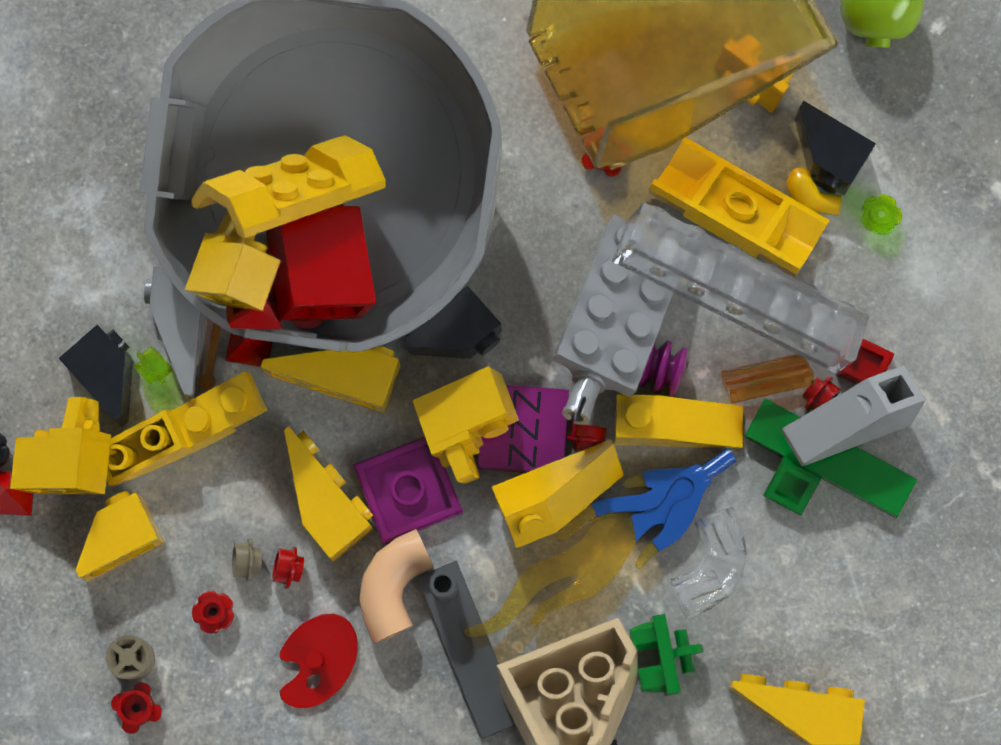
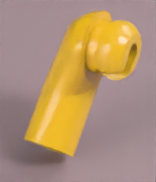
(804, 190)

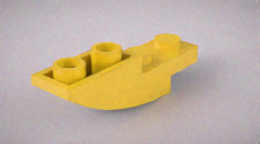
(184, 429)

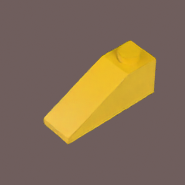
(354, 377)
(677, 422)
(556, 493)

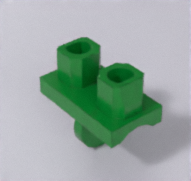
(663, 676)

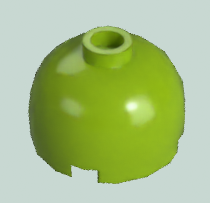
(881, 19)

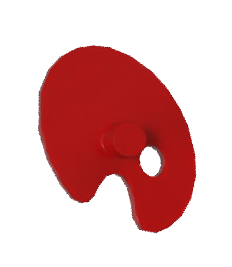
(320, 647)

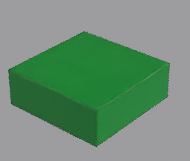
(792, 485)

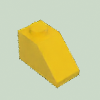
(118, 535)

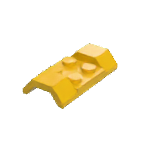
(294, 185)
(739, 207)

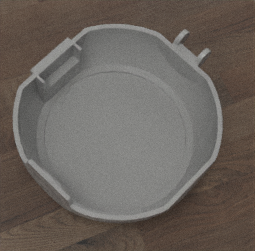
(302, 72)

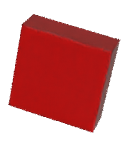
(869, 362)

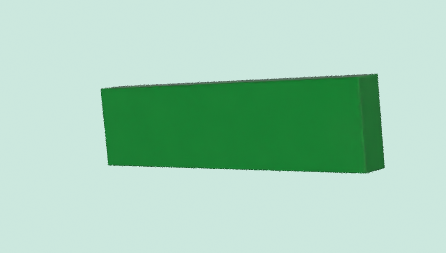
(849, 470)

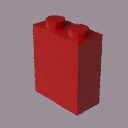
(322, 266)

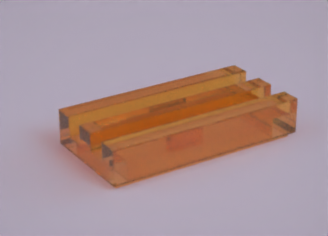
(767, 378)

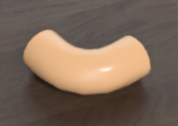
(384, 585)

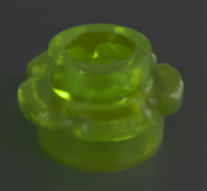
(880, 225)
(153, 365)

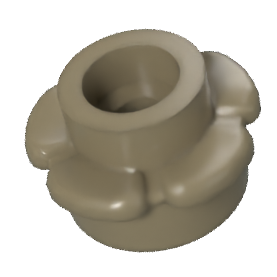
(246, 559)

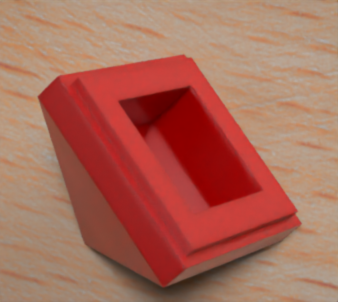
(247, 350)
(14, 501)

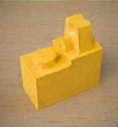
(232, 269)
(462, 414)
(66, 457)

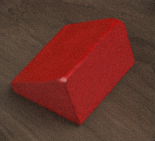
(253, 319)

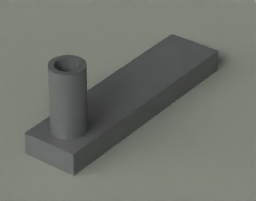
(470, 656)

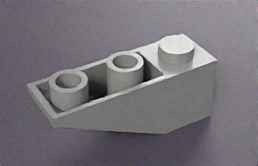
(856, 416)

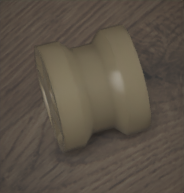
(123, 653)

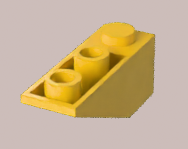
(323, 506)
(807, 715)

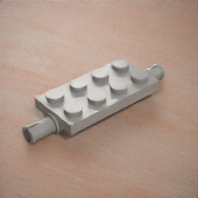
(610, 326)

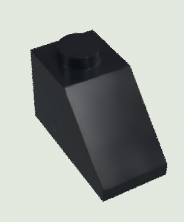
(831, 149)
(457, 330)
(103, 370)

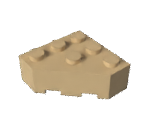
(572, 687)

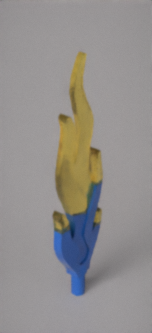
(617, 528)

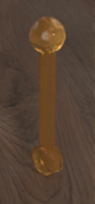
(207, 380)

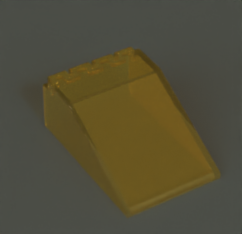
(666, 67)

